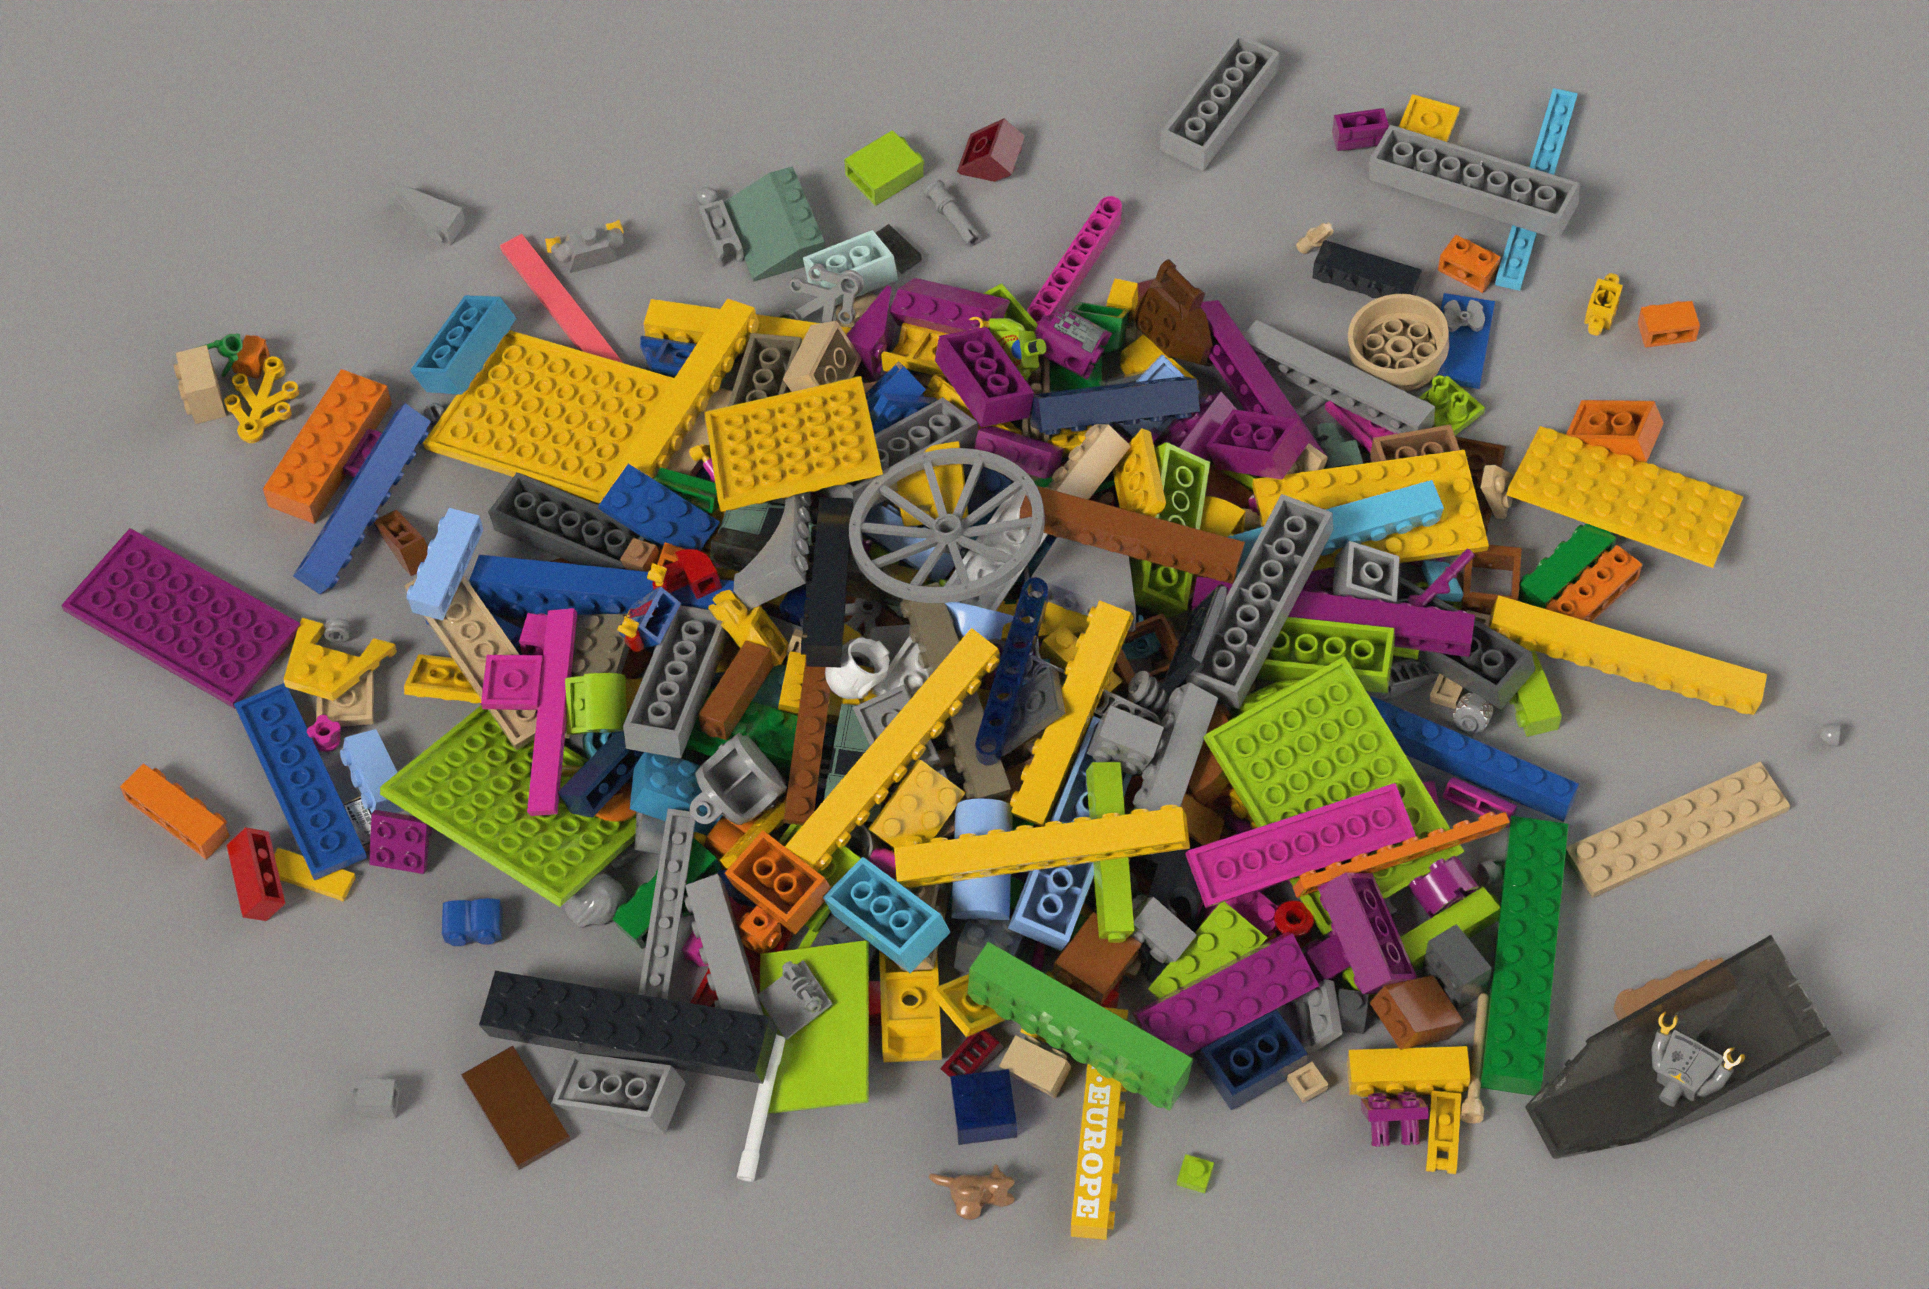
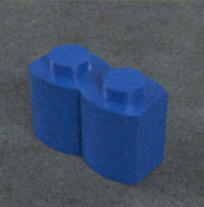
(472, 921)

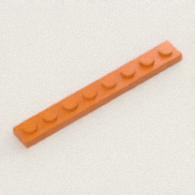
(1410, 850)

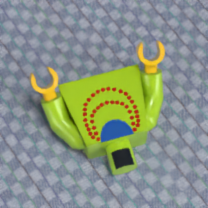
(1016, 342)

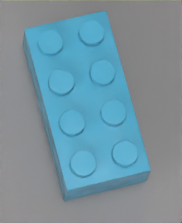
(886, 914)

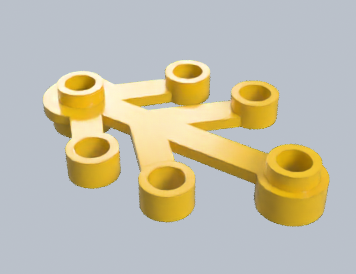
(262, 401)

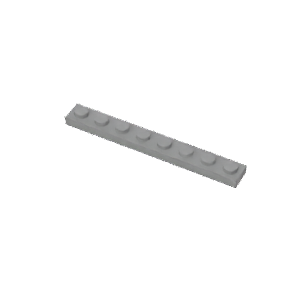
(667, 904)

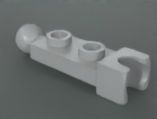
(718, 226)

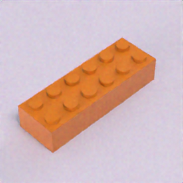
(316, 458)

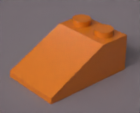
(1618, 426)

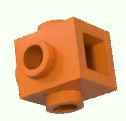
(759, 931)

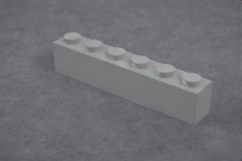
(1177, 749)
(722, 946)

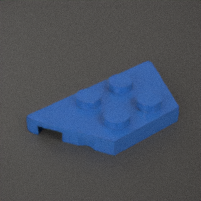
(666, 355)

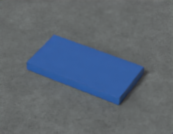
(1467, 347)

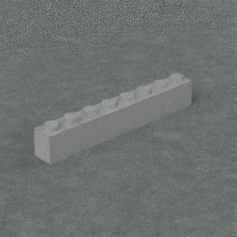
(1338, 381)

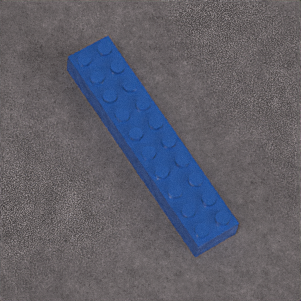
(535, 587)

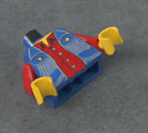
(650, 615)

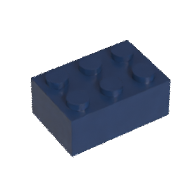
(1252, 1059)

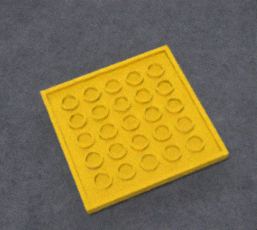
(792, 444)

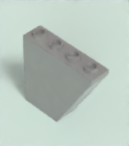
(1084, 575)

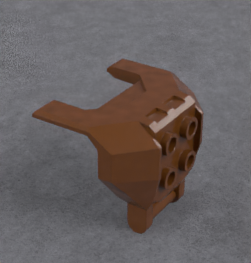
(1172, 315)

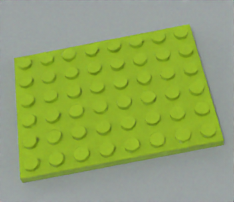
(1318, 748)
(478, 795)

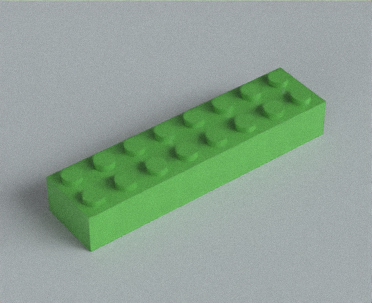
(1079, 1026)

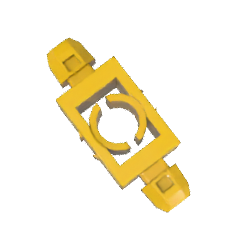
(1598, 316)

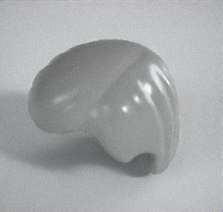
(596, 901)

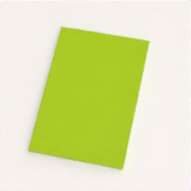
(830, 1055)

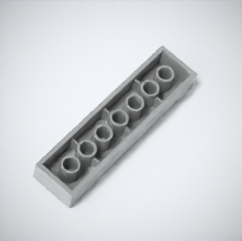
(1474, 181)
(1262, 598)

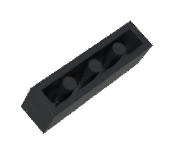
(1364, 272)

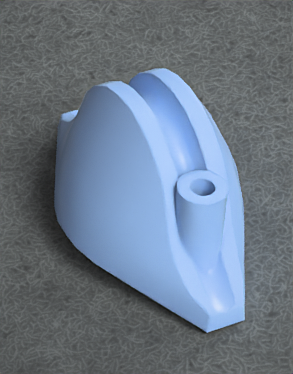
(984, 621)

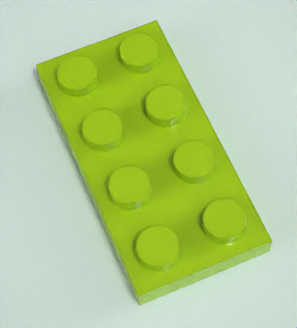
(1217, 941)

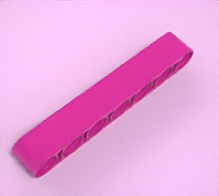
(1078, 259)

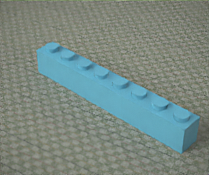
(1372, 518)

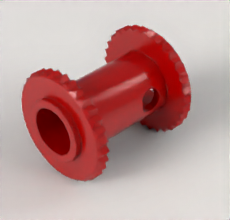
(1295, 919)

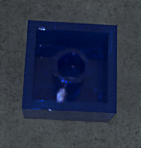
(983, 1106)

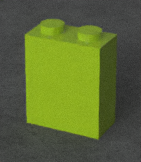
(884, 167)

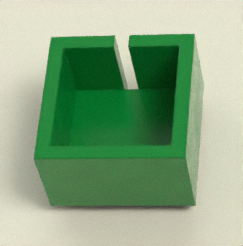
(1107, 317)

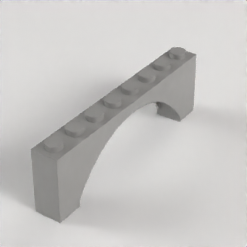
(782, 560)

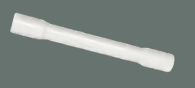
(750, 1154)

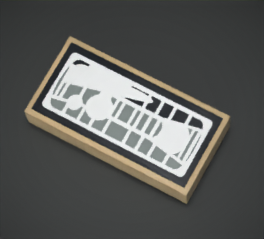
(360, 820)

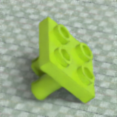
(1452, 404)

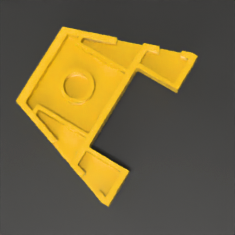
(325, 670)

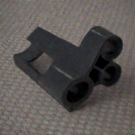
(1174, 886)

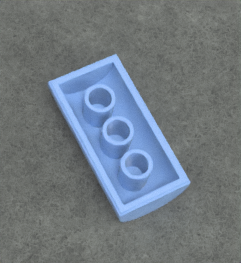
(988, 895)

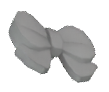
(1472, 317)

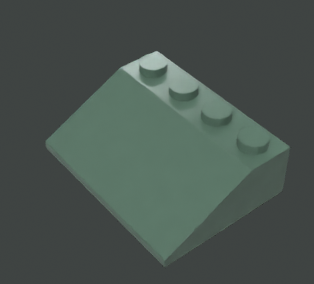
(774, 224)

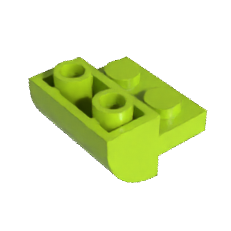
(596, 703)

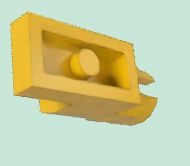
(748, 625)

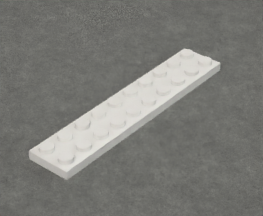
(906, 666)

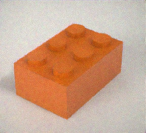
(778, 882)

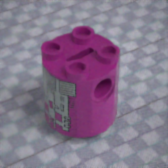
(1072, 341)

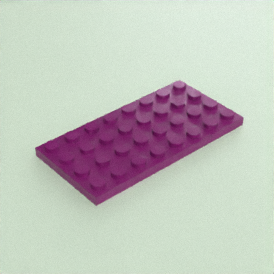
(181, 617)

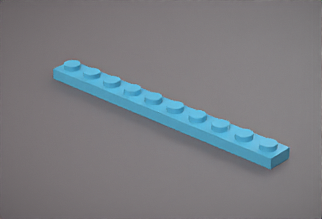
(1544, 159)

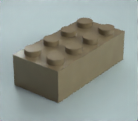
(764, 367)

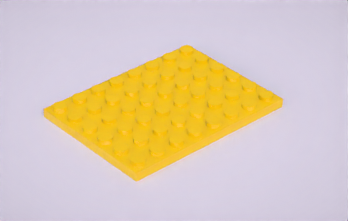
(548, 414)

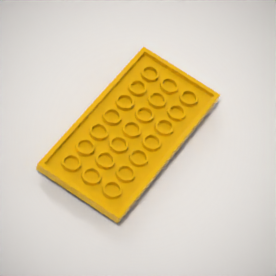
(1625, 496)
(1456, 531)

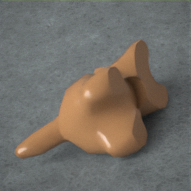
(974, 1191)

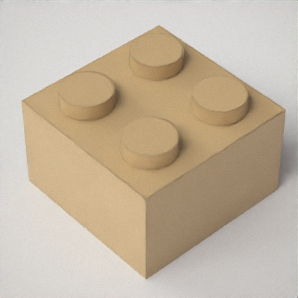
(199, 385)

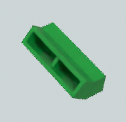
(693, 489)

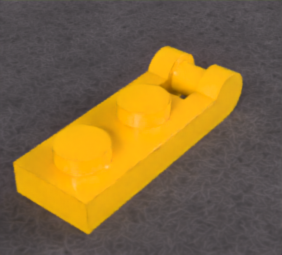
(1443, 1131)

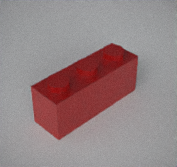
(255, 874)

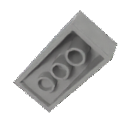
(620, 1091)

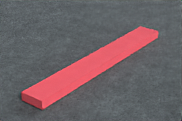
(556, 298)

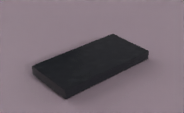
(1195, 638)

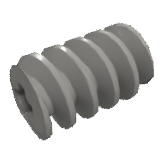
(1149, 694)

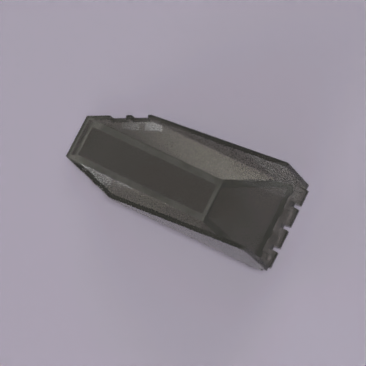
(1745, 1003)

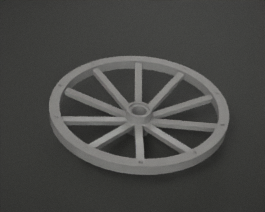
(947, 530)

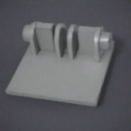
(794, 998)

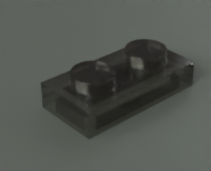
(904, 253)

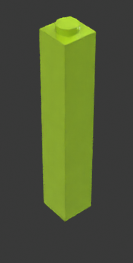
(1113, 875)
(1470, 914)

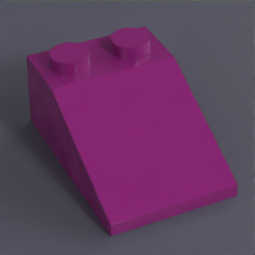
(873, 335)

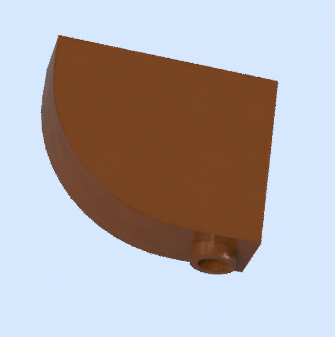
(1207, 776)

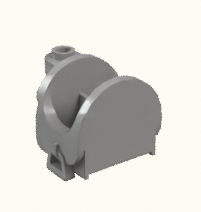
(737, 783)

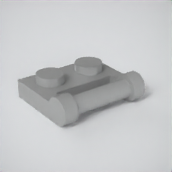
(1323, 1013)

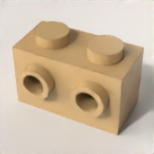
(1036, 1066)

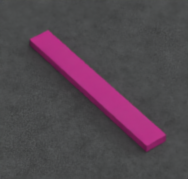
(552, 713)

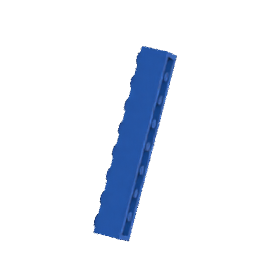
(362, 498)
(1479, 762)

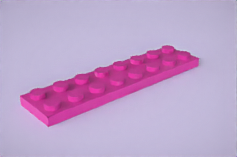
(1299, 845)

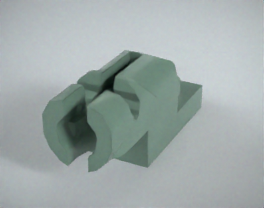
(1335, 448)

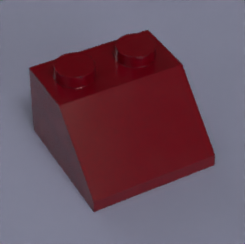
(992, 152)

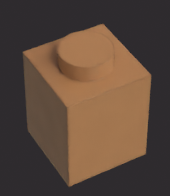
(640, 556)

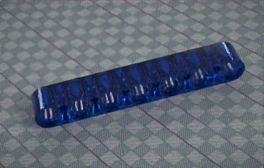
(1007, 682)

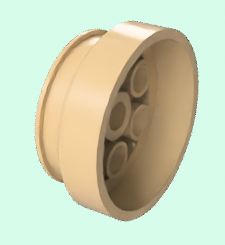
(1399, 340)

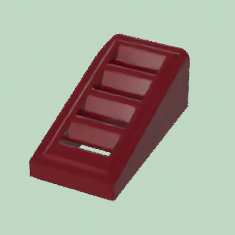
(987, 1055)

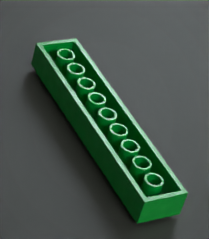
(1524, 956)

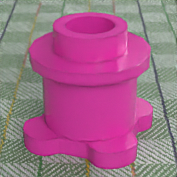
(325, 734)

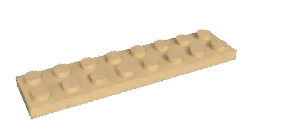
(470, 636)
(1676, 829)

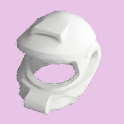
(850, 679)

